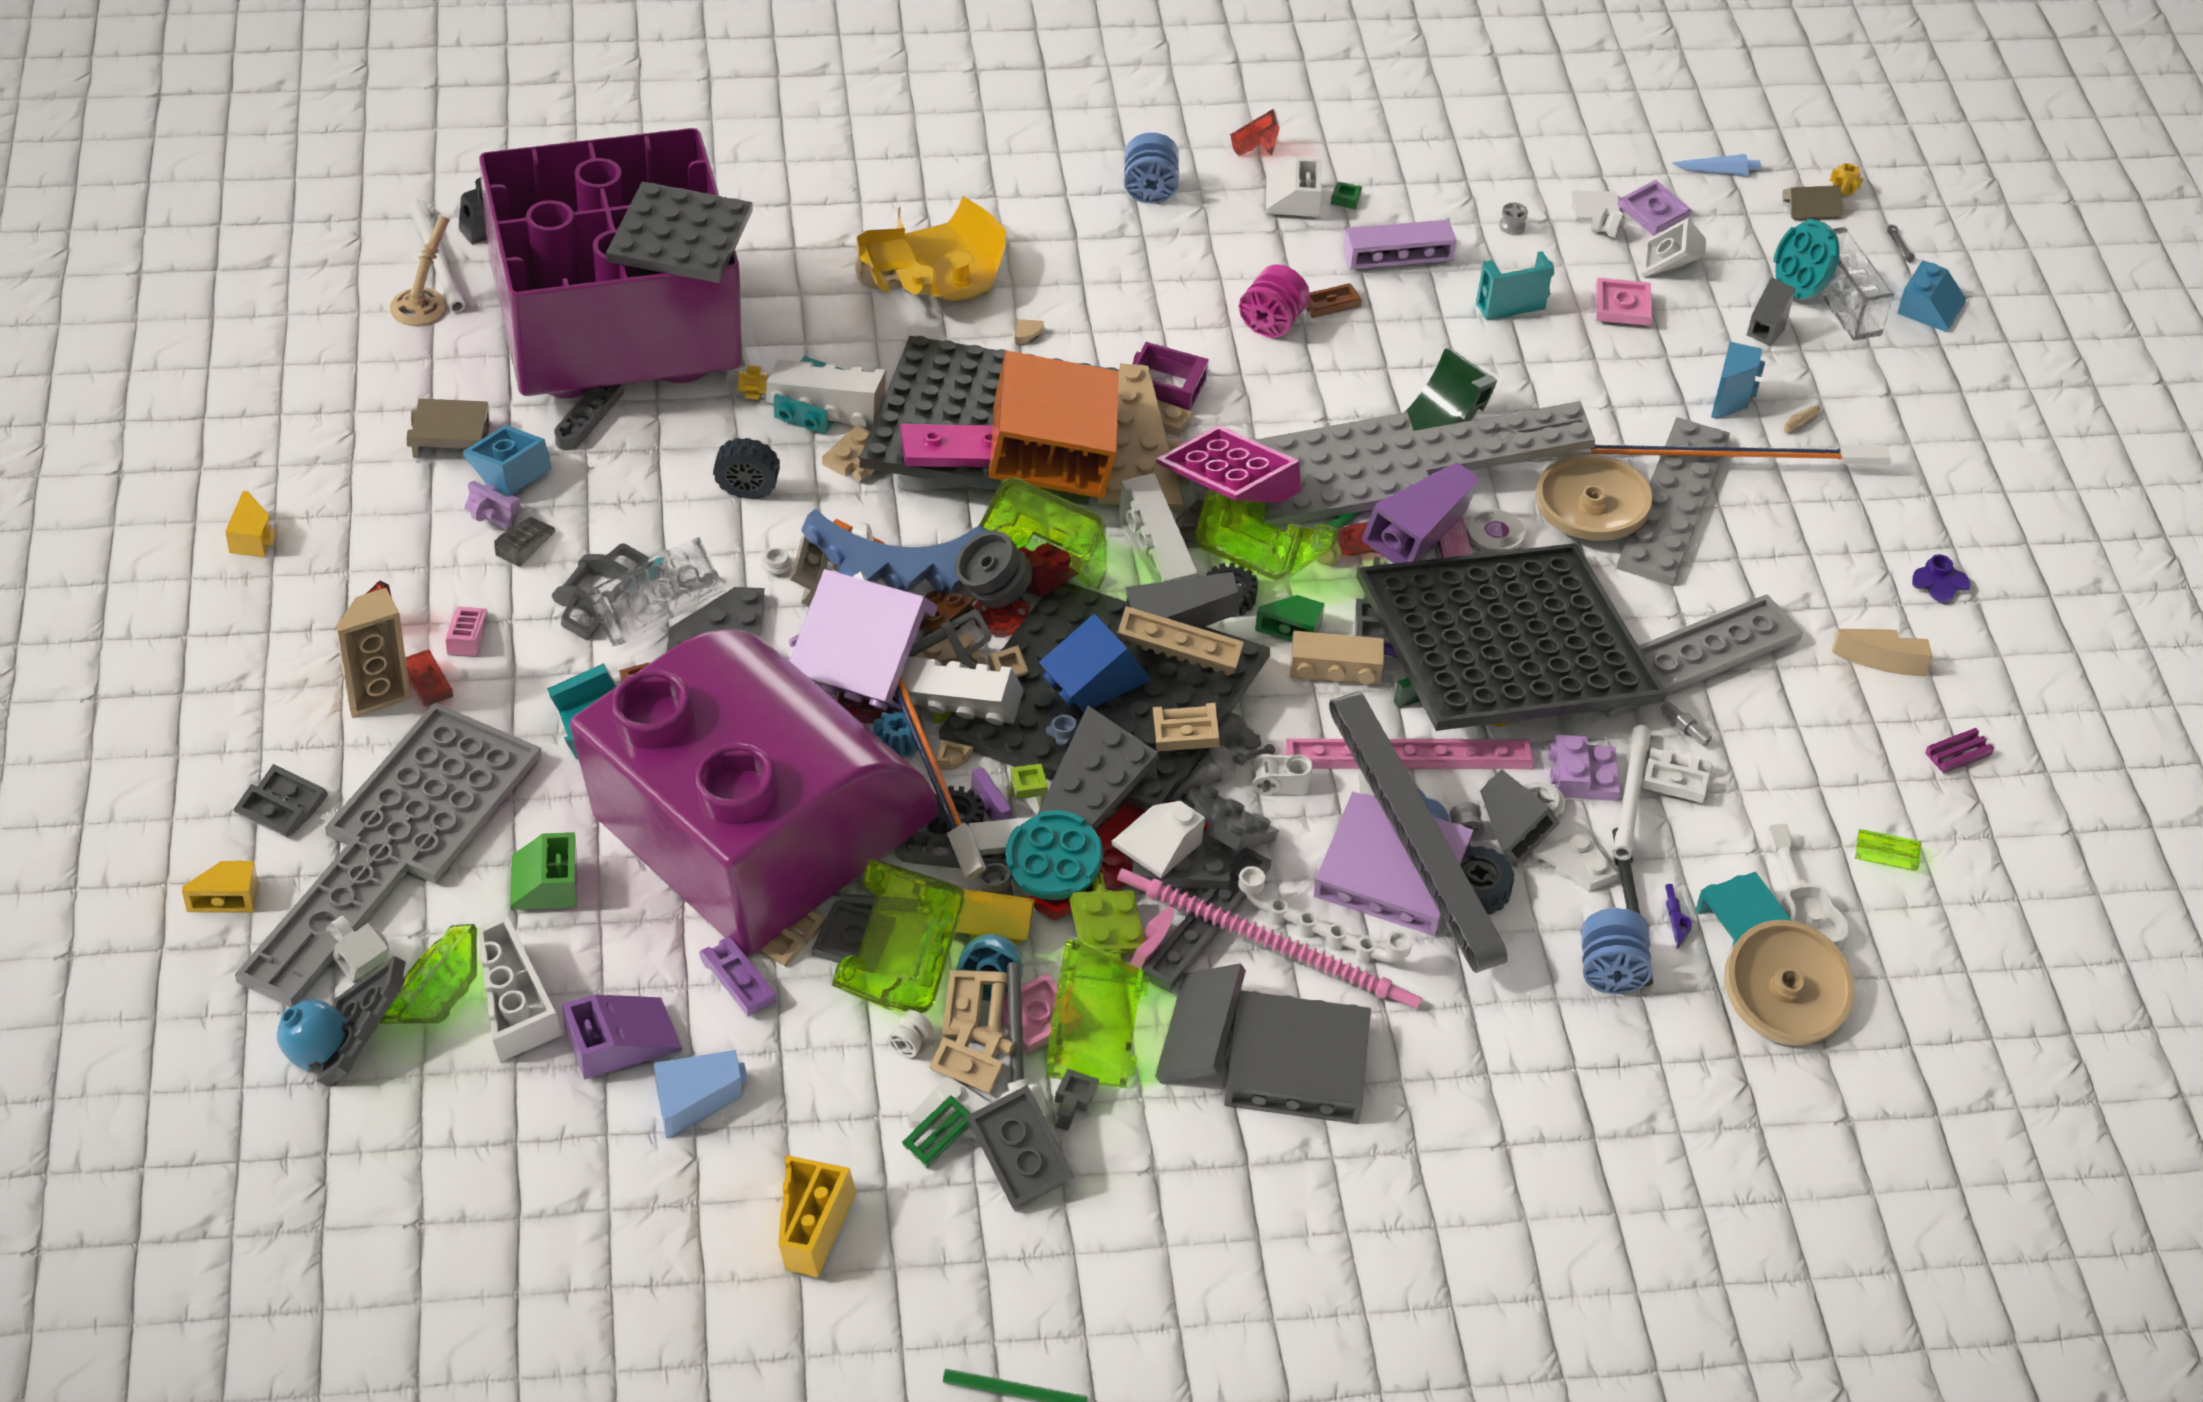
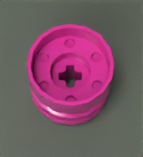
(1274, 301)

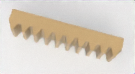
(1179, 640)

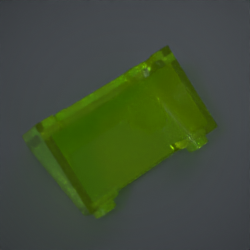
(1028, 510)
(1241, 536)
(903, 940)
(1095, 1015)

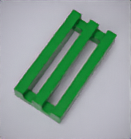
(949, 1139)

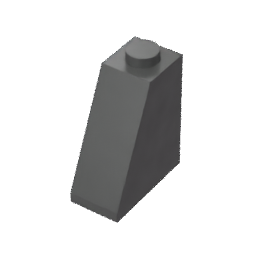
(1516, 816)

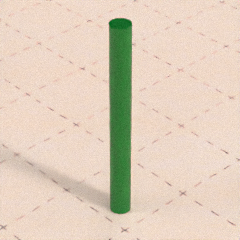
(1009, 1387)

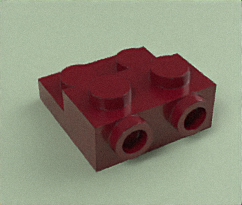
(1049, 568)

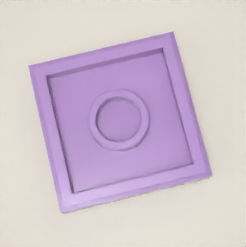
(1654, 207)

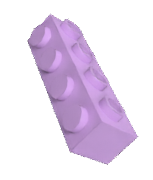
(1399, 244)

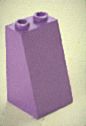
(1418, 517)

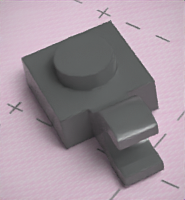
(1074, 1093)

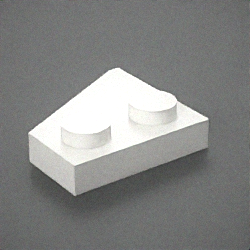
(1578, 860)
(947, 1087)

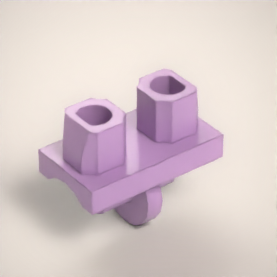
(488, 504)

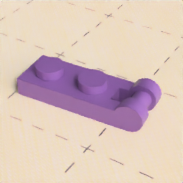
(738, 976)

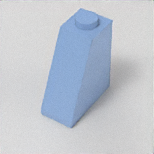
(697, 1088)

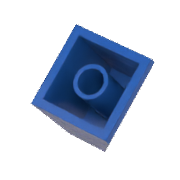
(1092, 666)

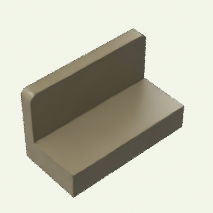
(1814, 201)
(808, 568)

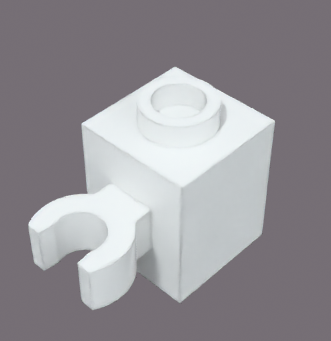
(358, 950)

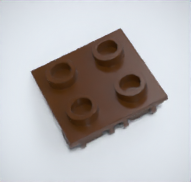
(949, 608)

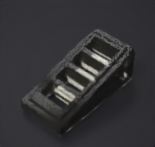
(518, 554)

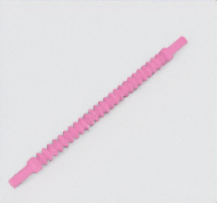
(1382, 987)

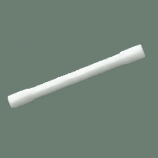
(451, 290)
(1625, 834)

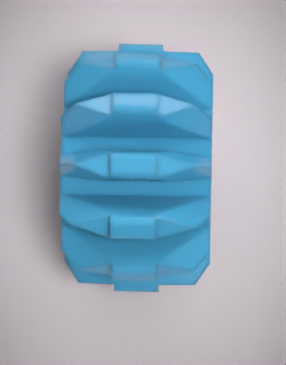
(896, 733)

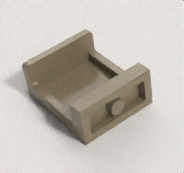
(447, 424)

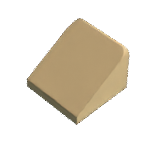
(1009, 657)

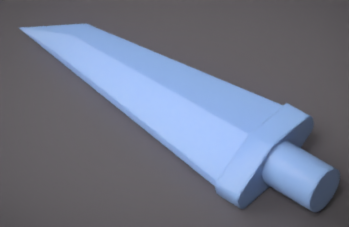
(1721, 165)

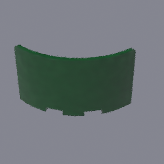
(1451, 393)

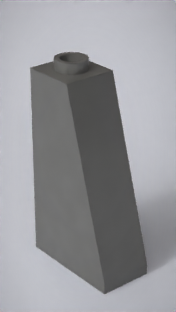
(1189, 600)

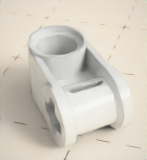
(1284, 774)

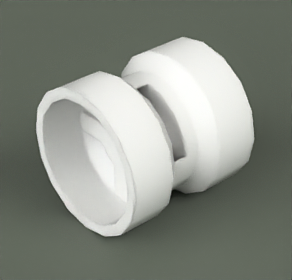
(1607, 221)
(911, 1031)

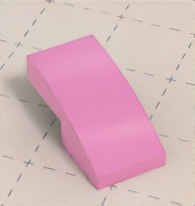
(1154, 937)

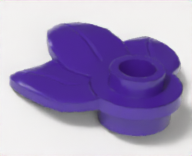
(1940, 578)

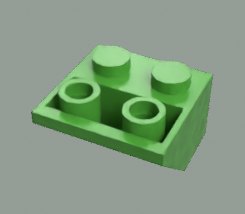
(545, 873)

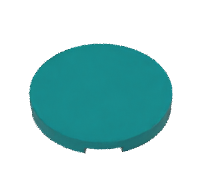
(1807, 258)
(1054, 855)

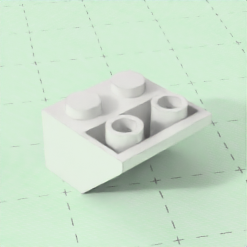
(1295, 188)

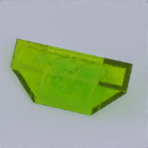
(437, 979)

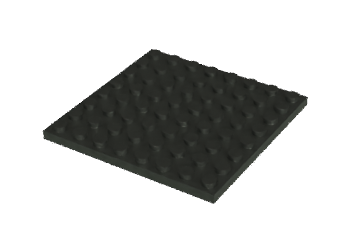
(940, 386)
(1508, 636)
(1171, 686)

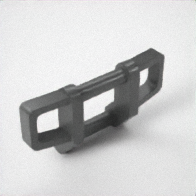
(572, 596)
(948, 632)

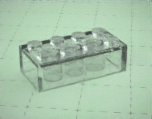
(1857, 291)
(655, 591)

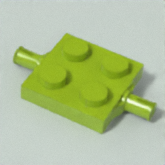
(1107, 919)

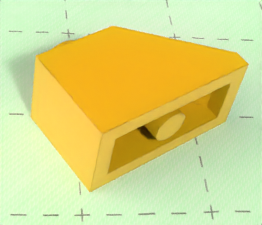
(249, 528)
(223, 888)

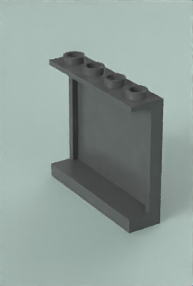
(1298, 1057)

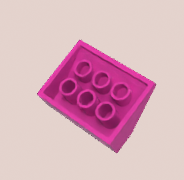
(1235, 466)

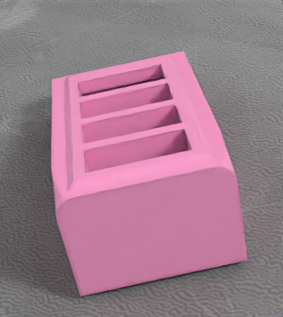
(466, 637)

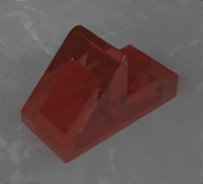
(1261, 131)

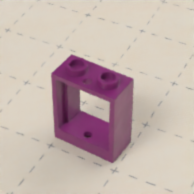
(1179, 364)

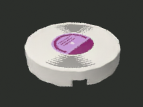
(1495, 531)

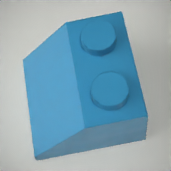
(1932, 297)
(1738, 379)
(509, 459)

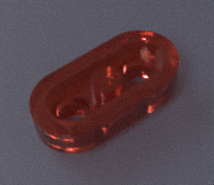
(1352, 535)

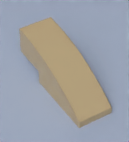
(1884, 650)

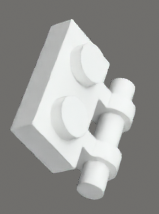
(1677, 774)

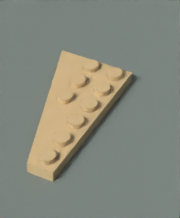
(1140, 438)

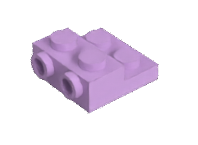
(1583, 769)

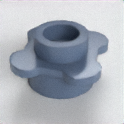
(1062, 729)

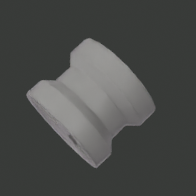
(1513, 218)
(1469, 816)

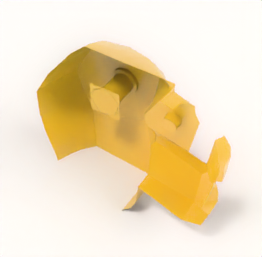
(943, 260)

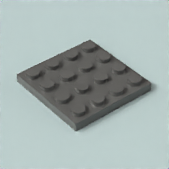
(679, 232)

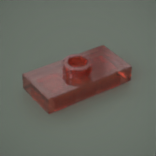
(427, 678)

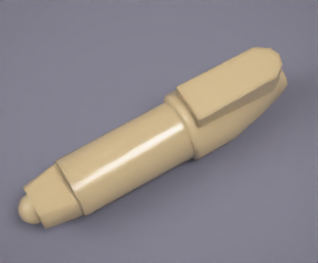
(1800, 418)

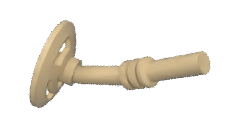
(416, 295)

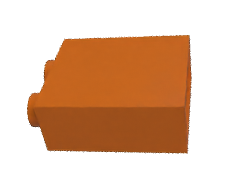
(1055, 424)

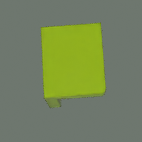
(1028, 782)

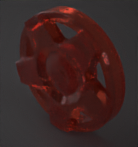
(1003, 620)

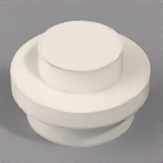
(775, 561)

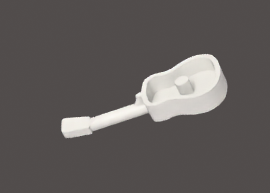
(1806, 901)

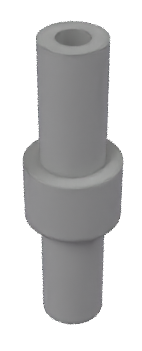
(1686, 723)

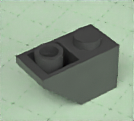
(1771, 312)

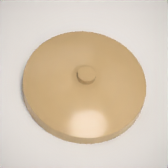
(1593, 497)
(1789, 982)

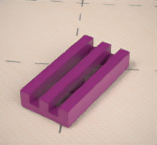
(1955, 747)

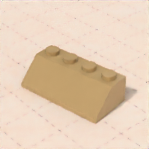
(373, 653)

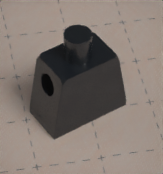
(472, 215)

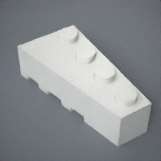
(847, 395)
(1153, 531)
(963, 690)
(515, 996)

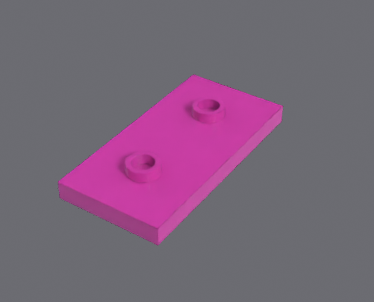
(946, 445)

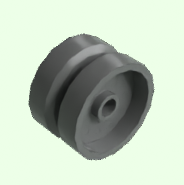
(993, 569)

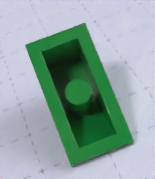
(1289, 615)

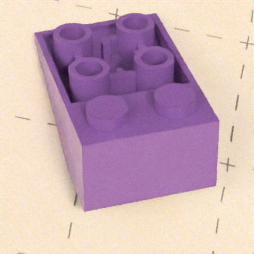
(617, 1031)

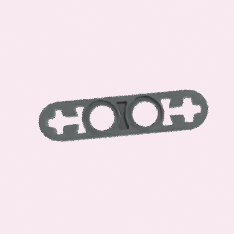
(584, 408)
(931, 840)

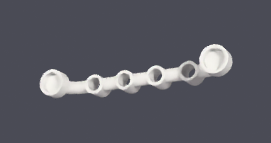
(1397, 944)

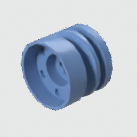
(1151, 167)
(1616, 951)

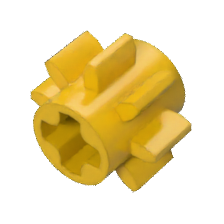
(1848, 177)
(752, 382)

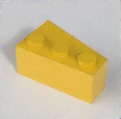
(996, 914)
(812, 1212)

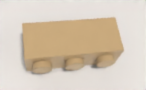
(1336, 658)

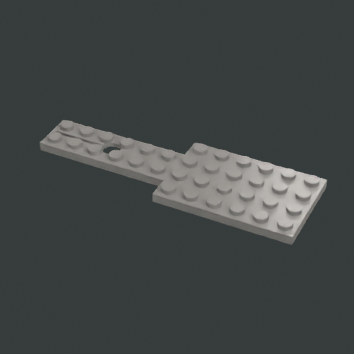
(1370, 459)
(403, 819)

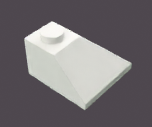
(1673, 248)
(1162, 836)

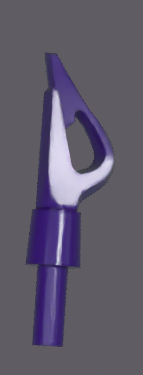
(1676, 917)

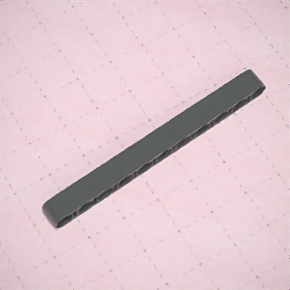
(1418, 833)

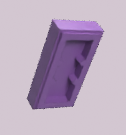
(994, 802)

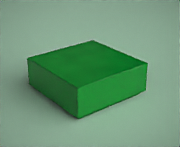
(1346, 195)

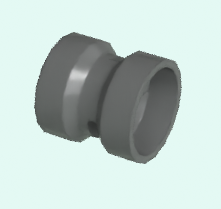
(996, 879)

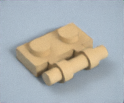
(846, 454)
(970, 1066)

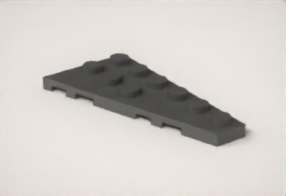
(1098, 769)

